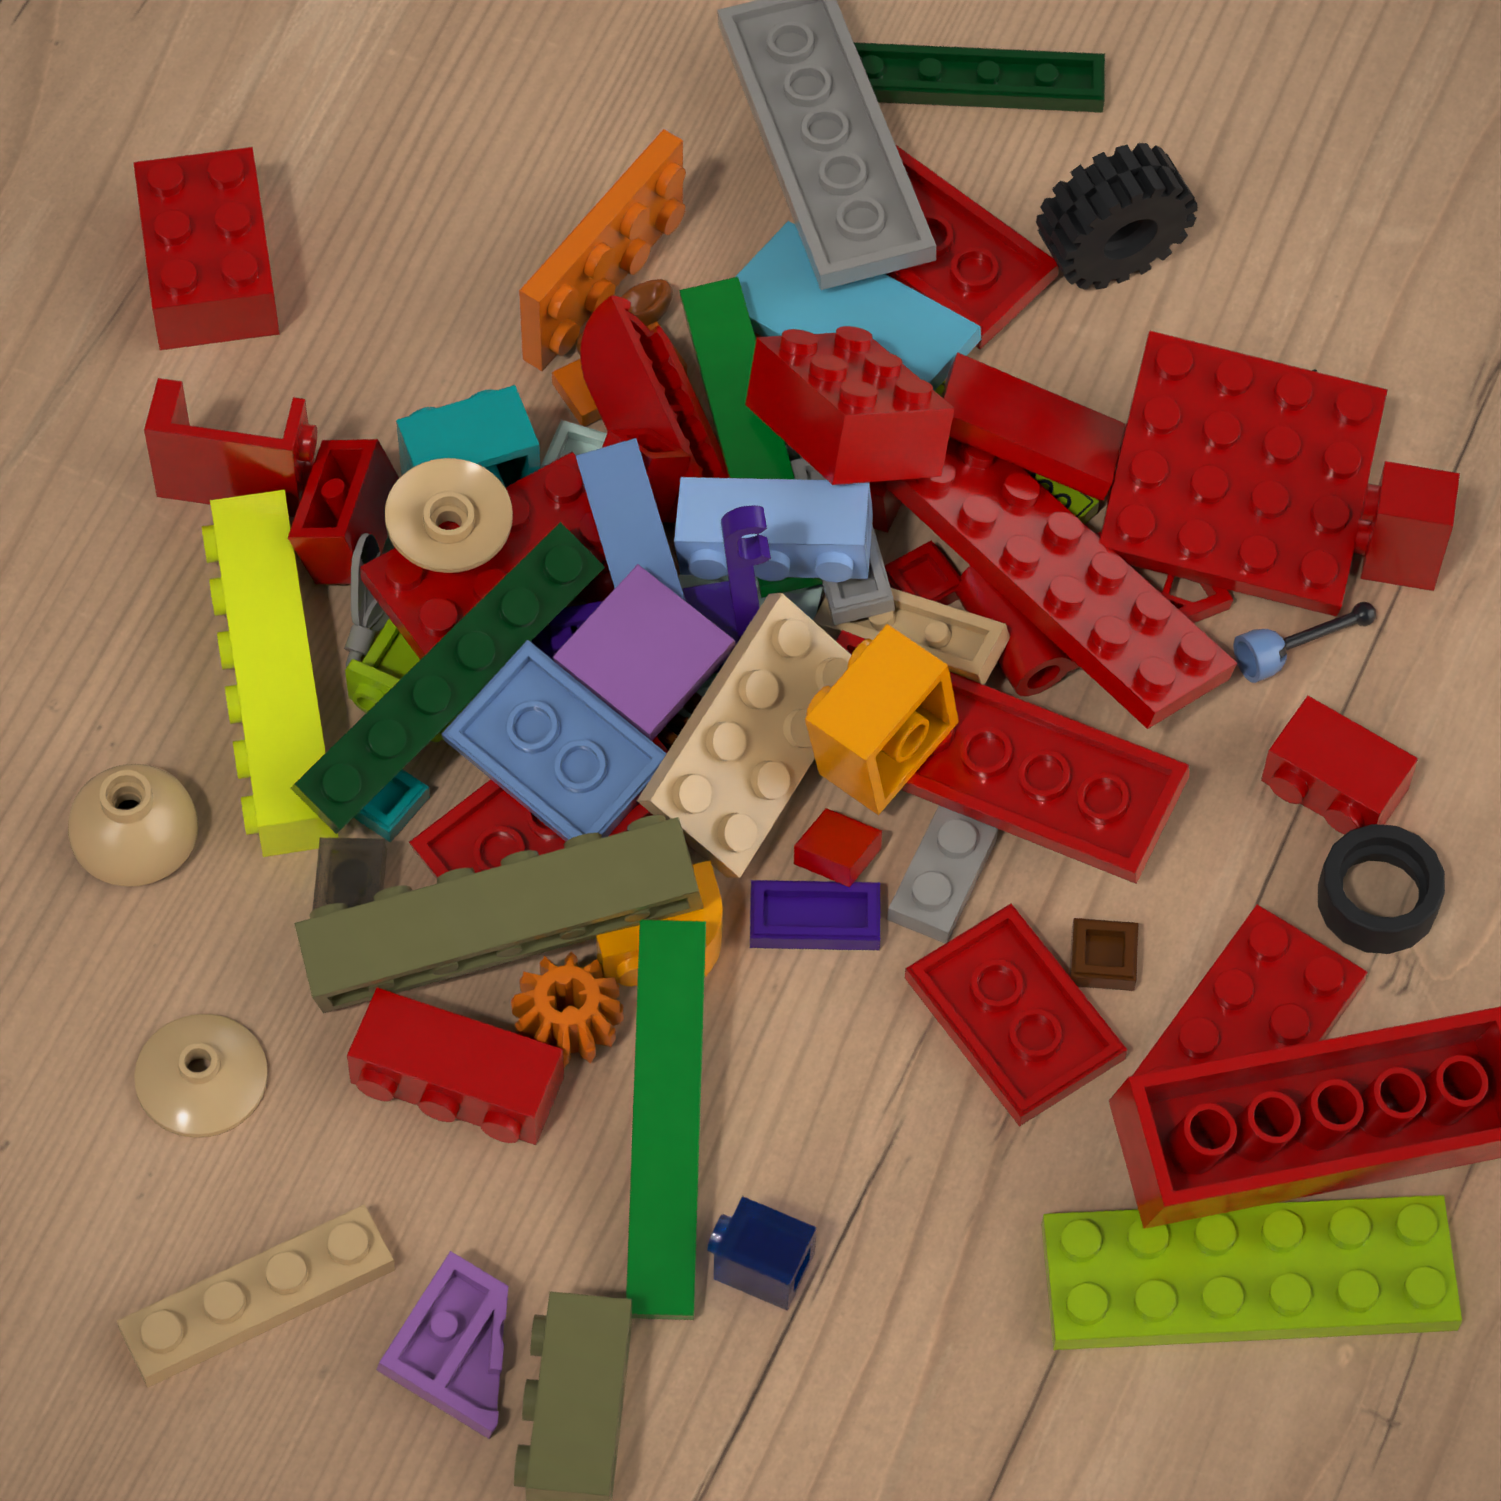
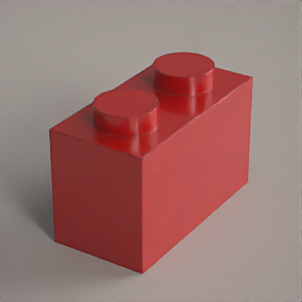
(339, 505)
(1407, 525)
(1337, 768)

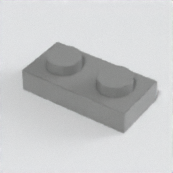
(942, 874)

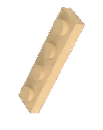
(256, 1295)

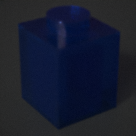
(762, 1252)

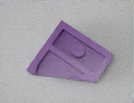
(454, 1344)

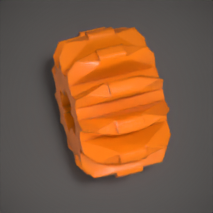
(563, 990)

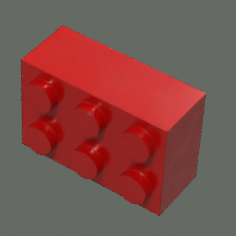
(206, 248)
(849, 406)

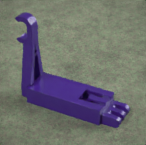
(726, 604)

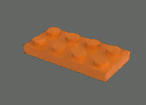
(602, 251)

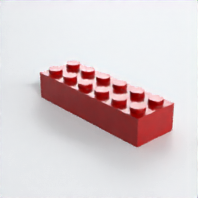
(1312, 1117)

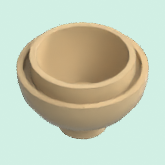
(138, 842)

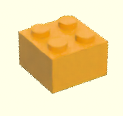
(881, 718)

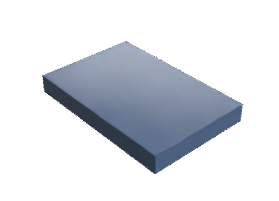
(555, 746)

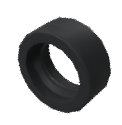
(1399, 849)

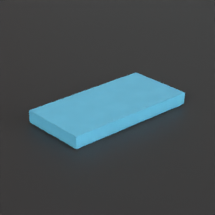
(786, 295)

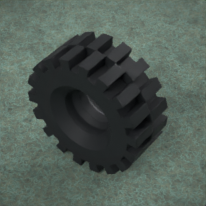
(1116, 216)

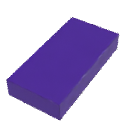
(814, 915)

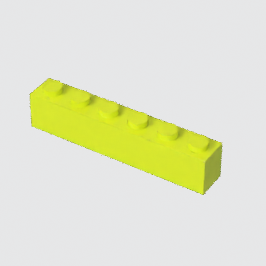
(271, 665)

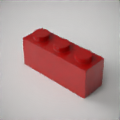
(455, 1067)

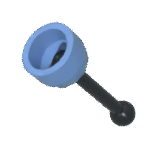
(1264, 651)

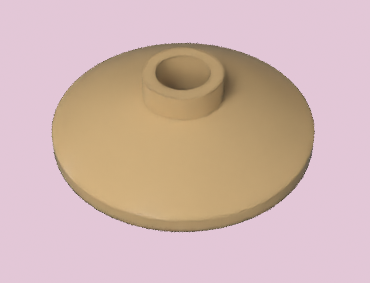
(448, 492)
(207, 1100)

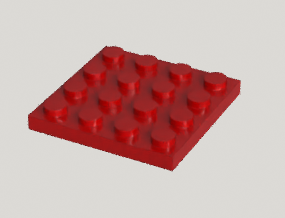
(1243, 473)

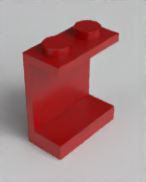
(220, 464)

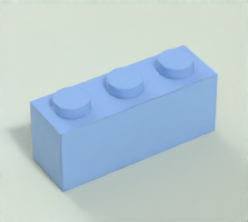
(810, 527)

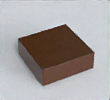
(1104, 954)

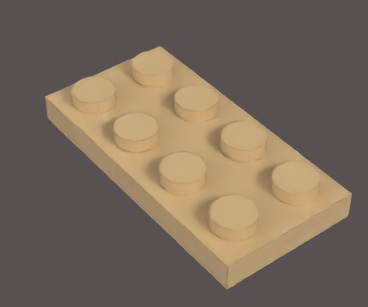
(747, 737)

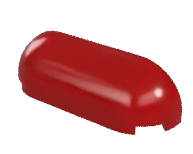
(643, 385)

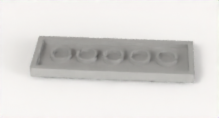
(826, 139)

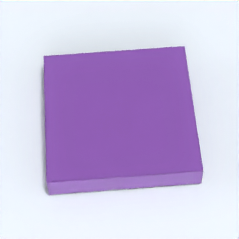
(644, 652)

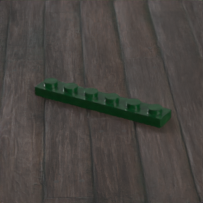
(447, 678)

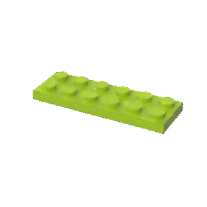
(1251, 1274)

